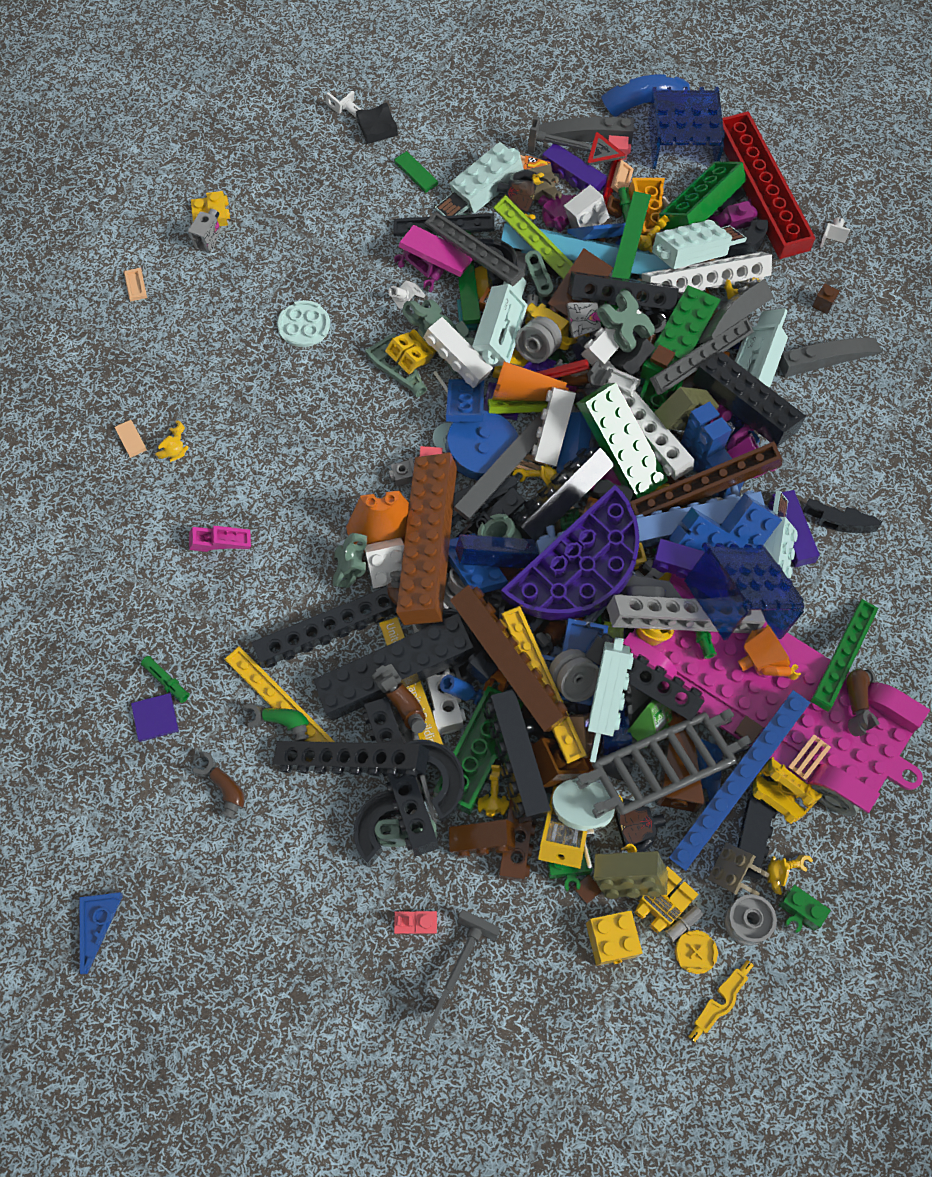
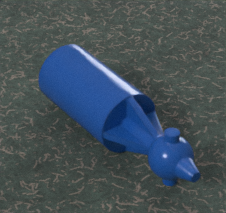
(460, 689)

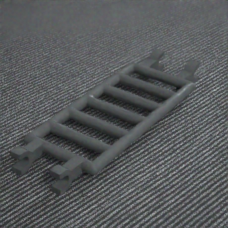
(615, 802)

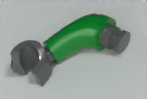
(289, 718)

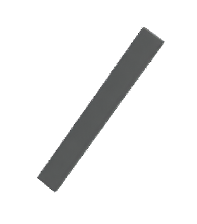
(475, 249)
(691, 361)
(499, 471)

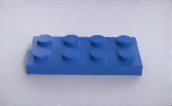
(464, 402)
(484, 577)

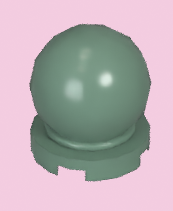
(499, 526)

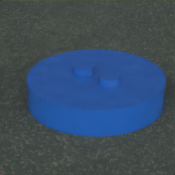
(479, 444)

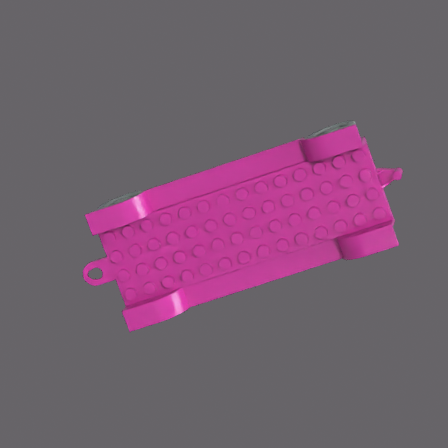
(852, 767)

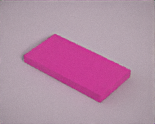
(435, 250)

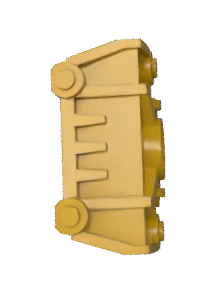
(780, 797)

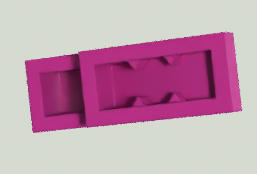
(219, 538)

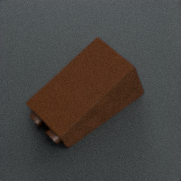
(584, 263)
(687, 798)

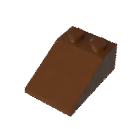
(553, 766)

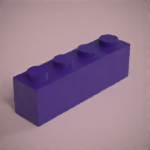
(573, 169)
(804, 547)
(675, 558)

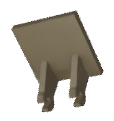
(548, 186)
(732, 867)

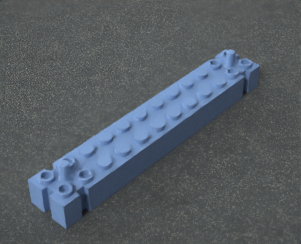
(662, 525)

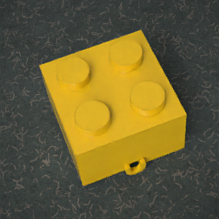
(613, 938)

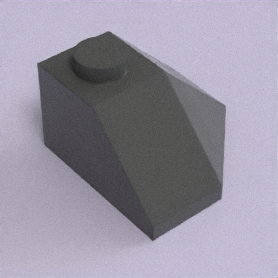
(636, 702)

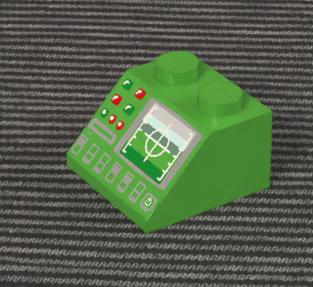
(651, 720)

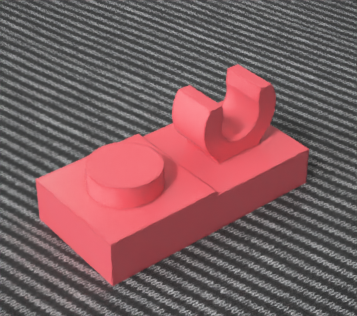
(415, 922)

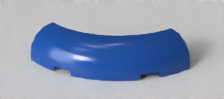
(639, 92)

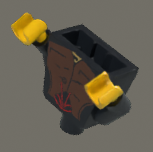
(521, 189)
(638, 828)

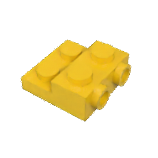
(215, 201)

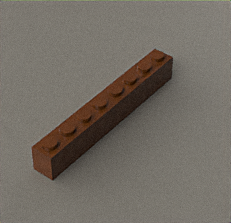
(710, 481)
(509, 658)

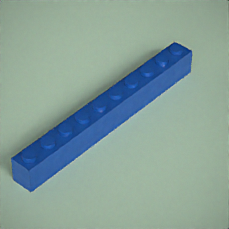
(739, 780)

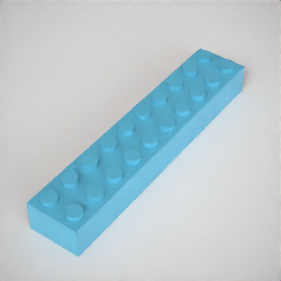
(572, 247)

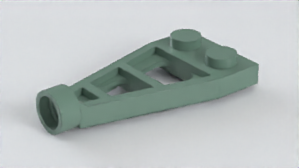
(378, 356)

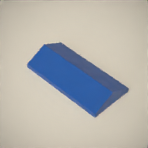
(597, 231)
(576, 437)

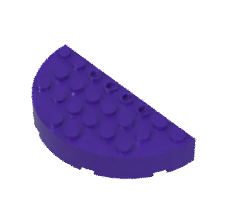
(582, 565)

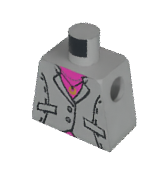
(205, 230)
(582, 318)

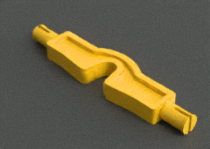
(713, 1009)

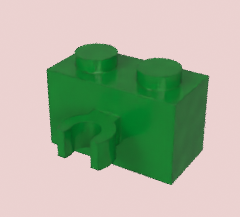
(561, 871)
(803, 909)

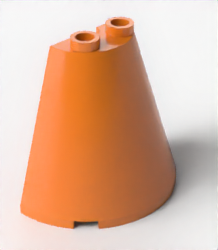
(523, 384)
(380, 517)

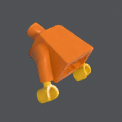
(767, 655)

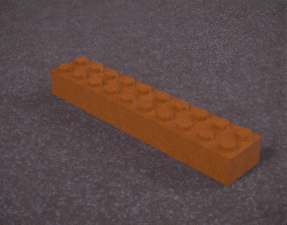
(427, 540)

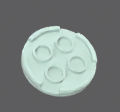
(303, 323)
(576, 805)

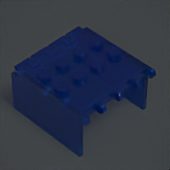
(685, 118)
(739, 579)

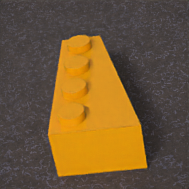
(654, 187)

